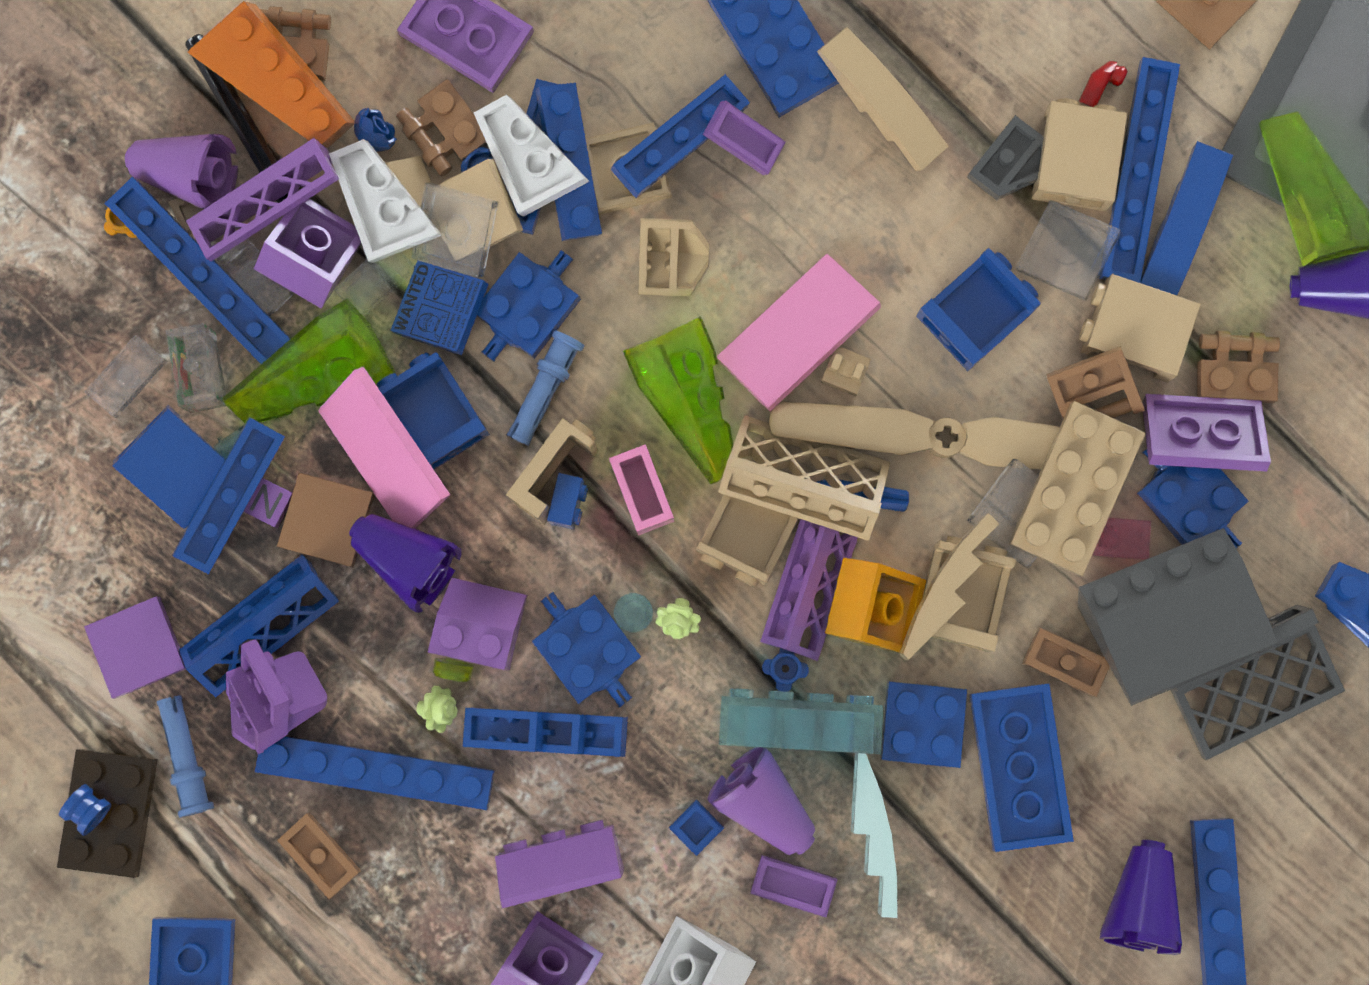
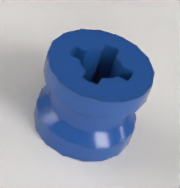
(84, 809)

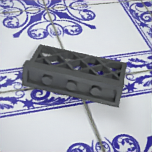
(1286, 627)

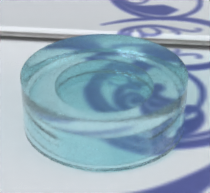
(633, 612)

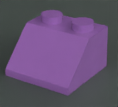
(309, 251)
(478, 624)
(548, 957)

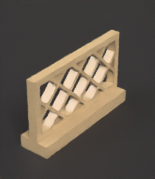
(800, 493)

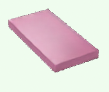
(798, 332)
(383, 450)

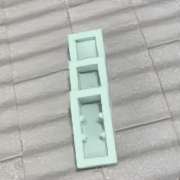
(871, 819)

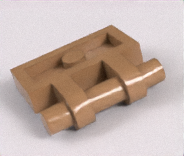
(311, 50)
(453, 120)
(1238, 379)

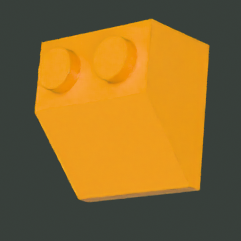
(874, 604)

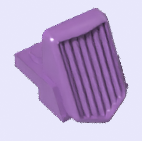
(271, 695)

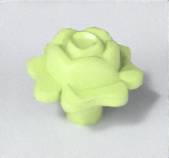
(678, 619)
(438, 709)

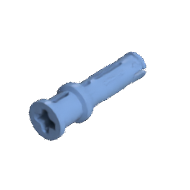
(552, 371)
(187, 774)

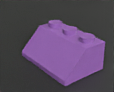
(558, 863)

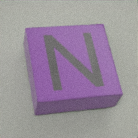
(269, 503)

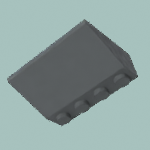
(1176, 616)

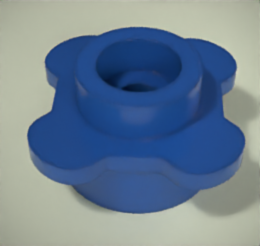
(785, 680)

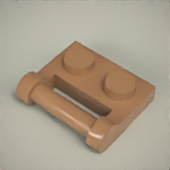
(1095, 379)

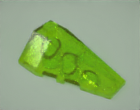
(1318, 199)
(311, 366)
(680, 384)

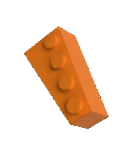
(269, 71)

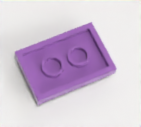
(468, 36)
(1206, 432)

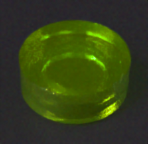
(452, 669)

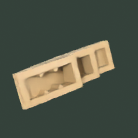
(883, 98)
(940, 599)

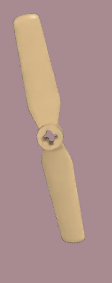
(902, 432)

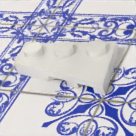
(526, 157)
(379, 204)

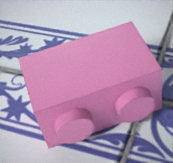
(642, 489)

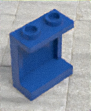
(979, 308)
(433, 409)
(170, 465)

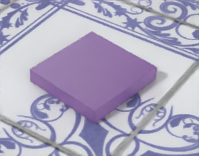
(135, 647)

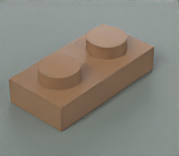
(1066, 662)
(319, 855)

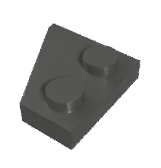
(1010, 161)

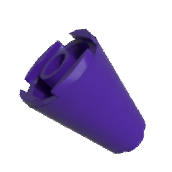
(1334, 285)
(405, 558)
(1145, 903)

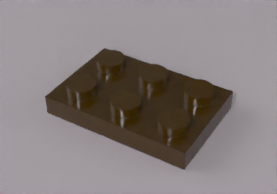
(119, 838)

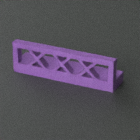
(258, 195)
(801, 580)

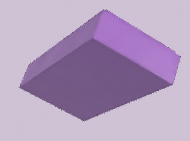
(744, 138)
(793, 885)

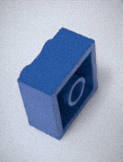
(566, 501)

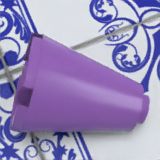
(186, 166)
(764, 802)

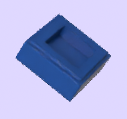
(696, 827)

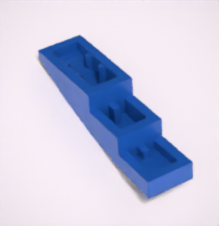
(1186, 218)
(545, 732)

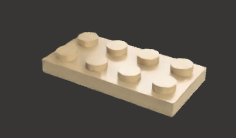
(1077, 488)

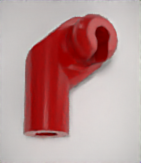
(1098, 81)

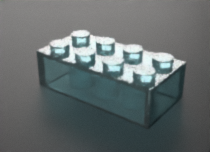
(799, 724)

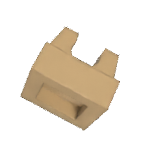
(846, 371)

